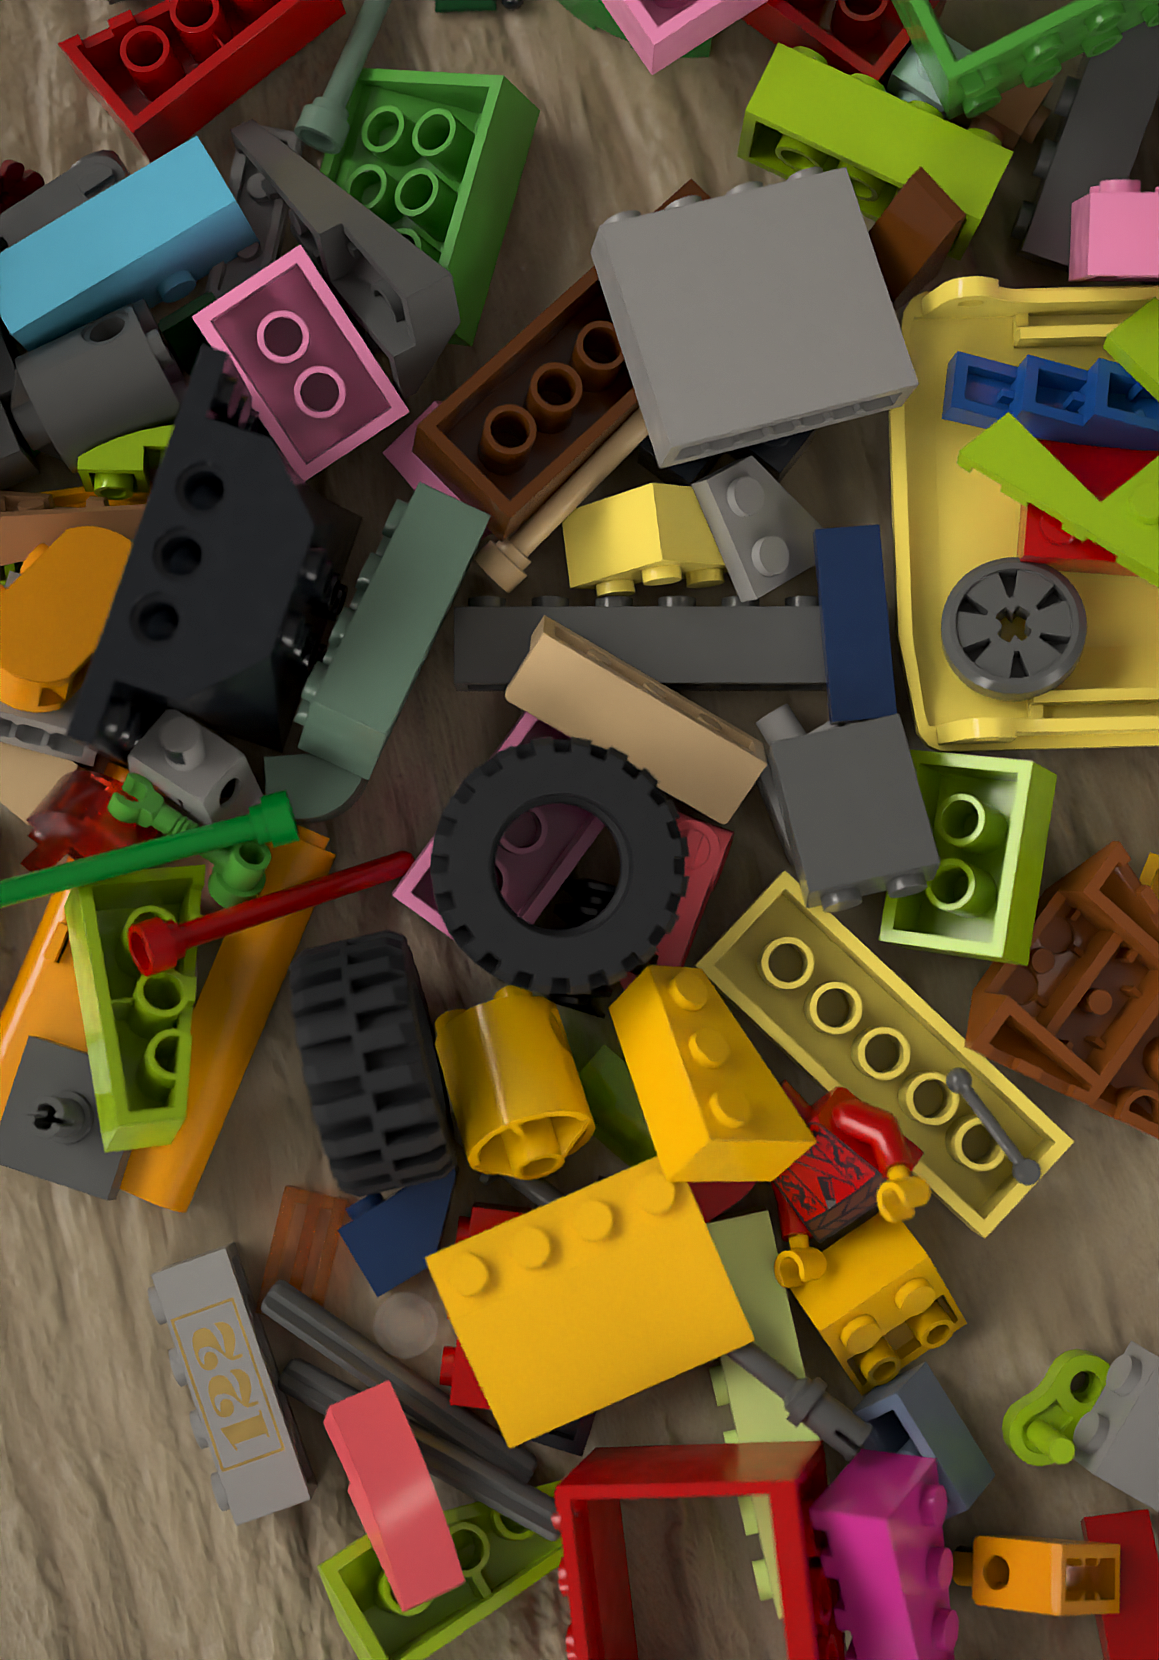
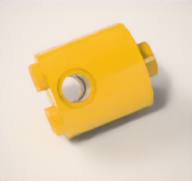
(513, 1084)

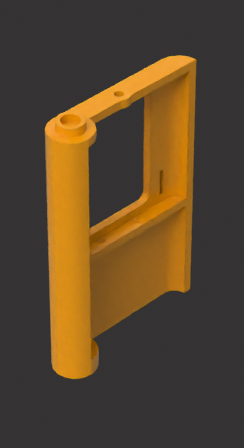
(223, 1022)

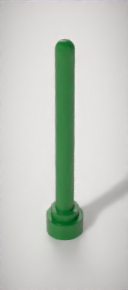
(266, 822)

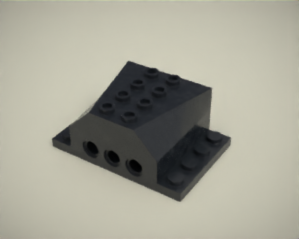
(219, 584)

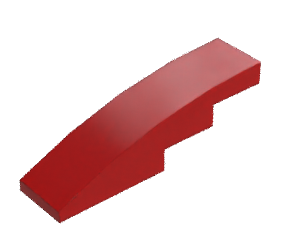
(1135, 1629)

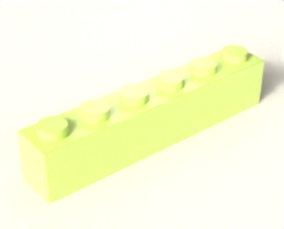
(758, 1414)

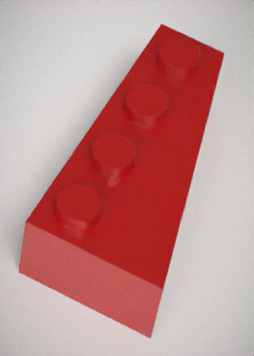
(190, 61)

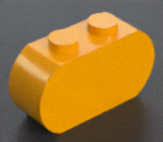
(57, 616)

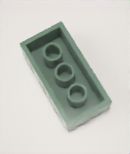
(388, 629)

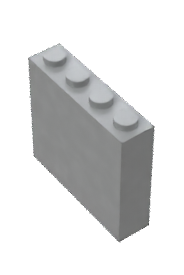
(752, 315)

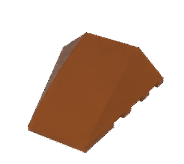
(1088, 998)

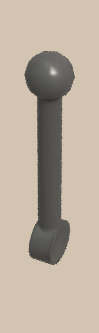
(1024, 1169)

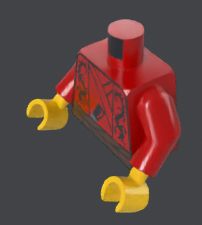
(848, 1171)

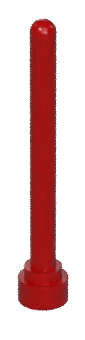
(160, 943)

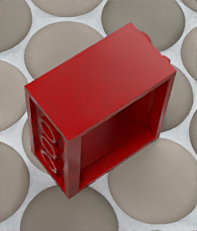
(594, 1549)

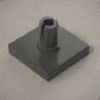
(55, 1124)

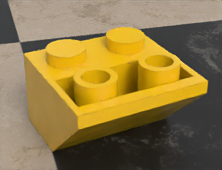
(879, 1302)

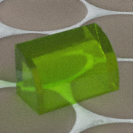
(616, 1108)

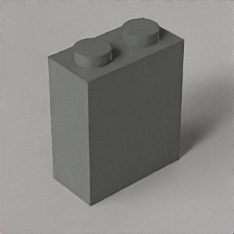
(853, 813)

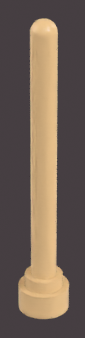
(509, 558)

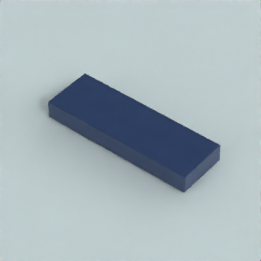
(854, 623)

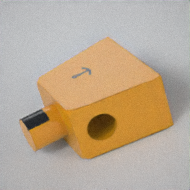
(1040, 1574)

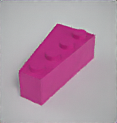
(889, 1557)

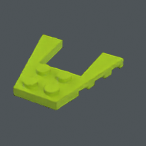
(1030, 474)

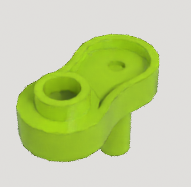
(1043, 1422)

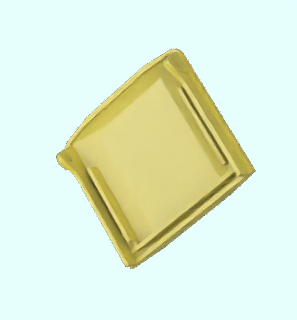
(960, 519)

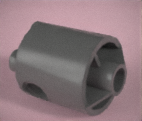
(97, 385)

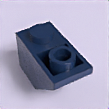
(398, 1232)

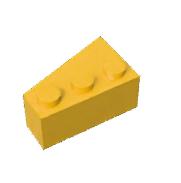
(703, 1082)

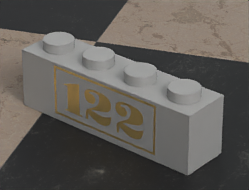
(233, 1384)

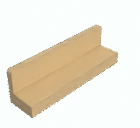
(619, 707)

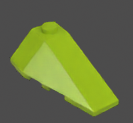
(496, 1562)

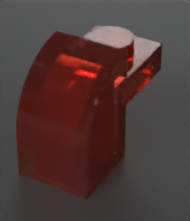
(77, 821)

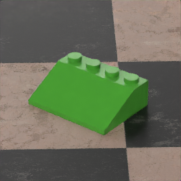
(439, 167)

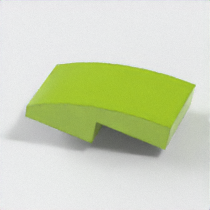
(124, 463)

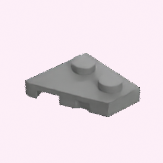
(756, 527)

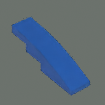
(1054, 400)

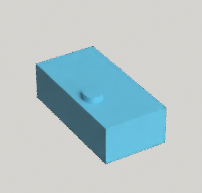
(122, 246)

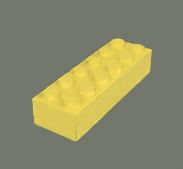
(867, 1031)

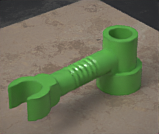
(237, 869)

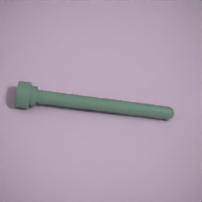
(324, 122)

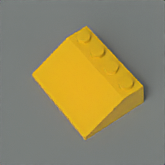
(589, 1300)

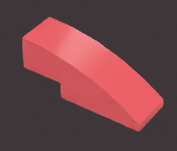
(394, 1495)

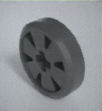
(1014, 668)

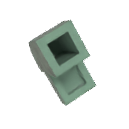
(313, 785)

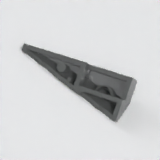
(369, 267)

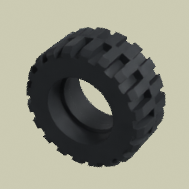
(648, 850)
(372, 1064)

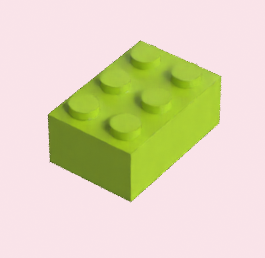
(991, 848)

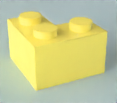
(639, 537)

